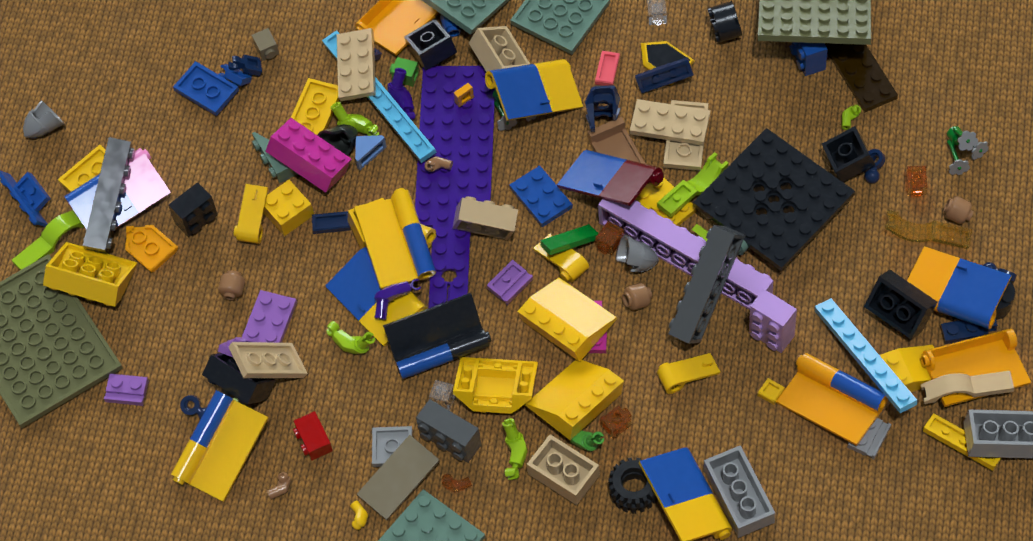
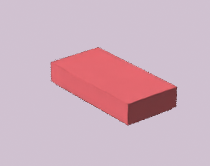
(607, 68)

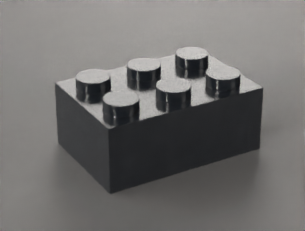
(900, 304)
(224, 372)

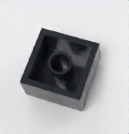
(430, 44)
(848, 154)
(193, 210)

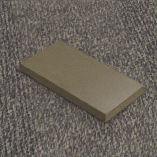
(398, 477)

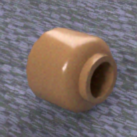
(958, 210)
(231, 285)
(636, 296)

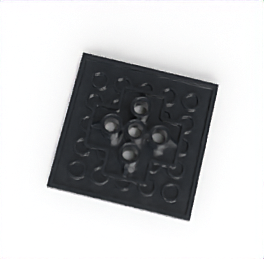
(774, 198)

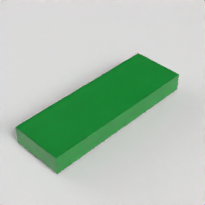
(569, 239)

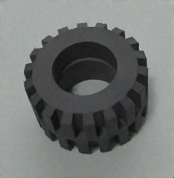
(627, 499)

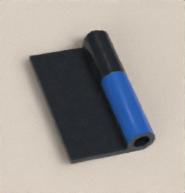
(436, 336)

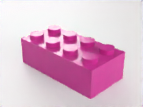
(308, 155)

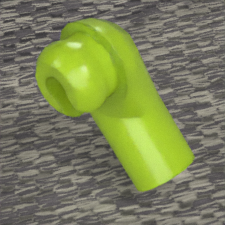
(848, 115)

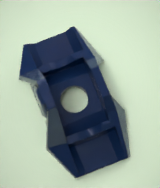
(602, 95)

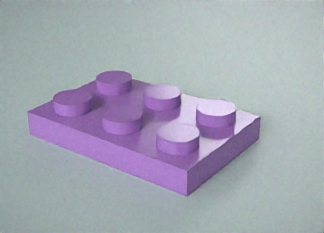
(269, 318)

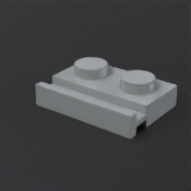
(872, 439)

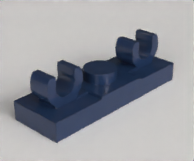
(664, 75)

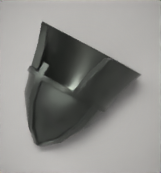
(341, 137)

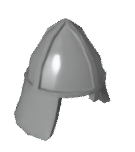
(41, 121)
(636, 253)

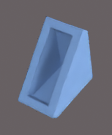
(368, 148)

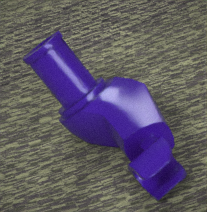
(400, 93)
(388, 294)

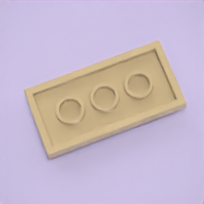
(356, 64)
(670, 122)
(684, 155)
(267, 360)

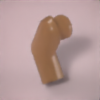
(438, 162)
(282, 486)

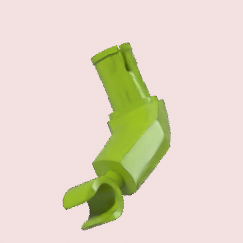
(357, 121)
(349, 343)
(517, 446)

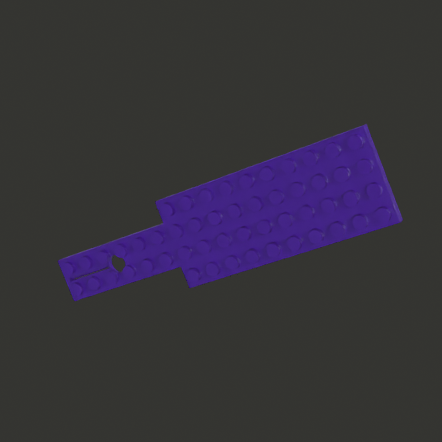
(467, 139)

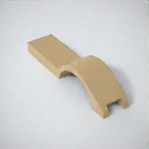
(962, 383)

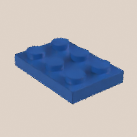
(206, 88)
(541, 196)

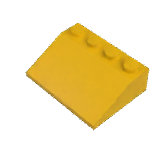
(89, 274)
(566, 318)
(576, 397)

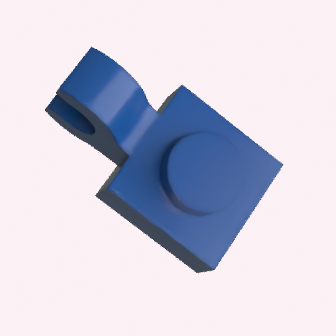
(236, 76)

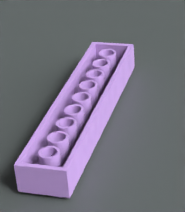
(681, 247)

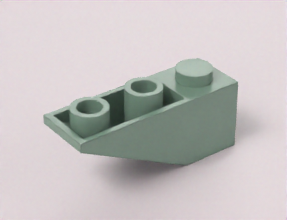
(276, 168)

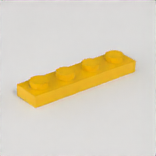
(955, 438)

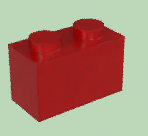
(312, 435)

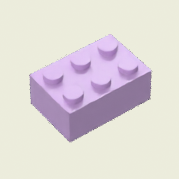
(772, 321)

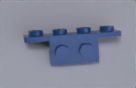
(29, 195)

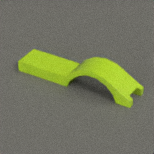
(687, 190)
(47, 241)

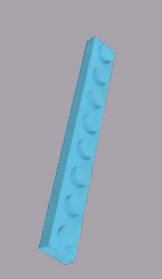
(866, 356)

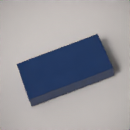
(330, 222)

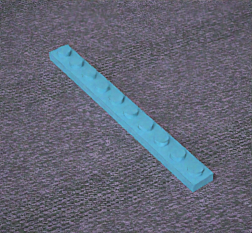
(392, 113)

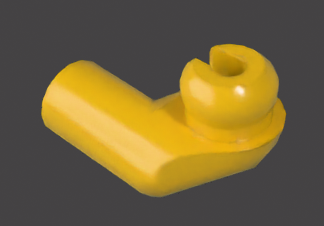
(360, 517)

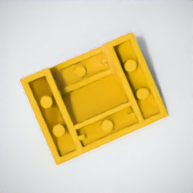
(495, 384)

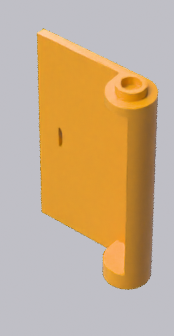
(394, 20)
(976, 356)

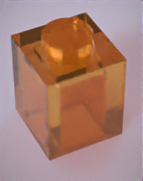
(609, 238)

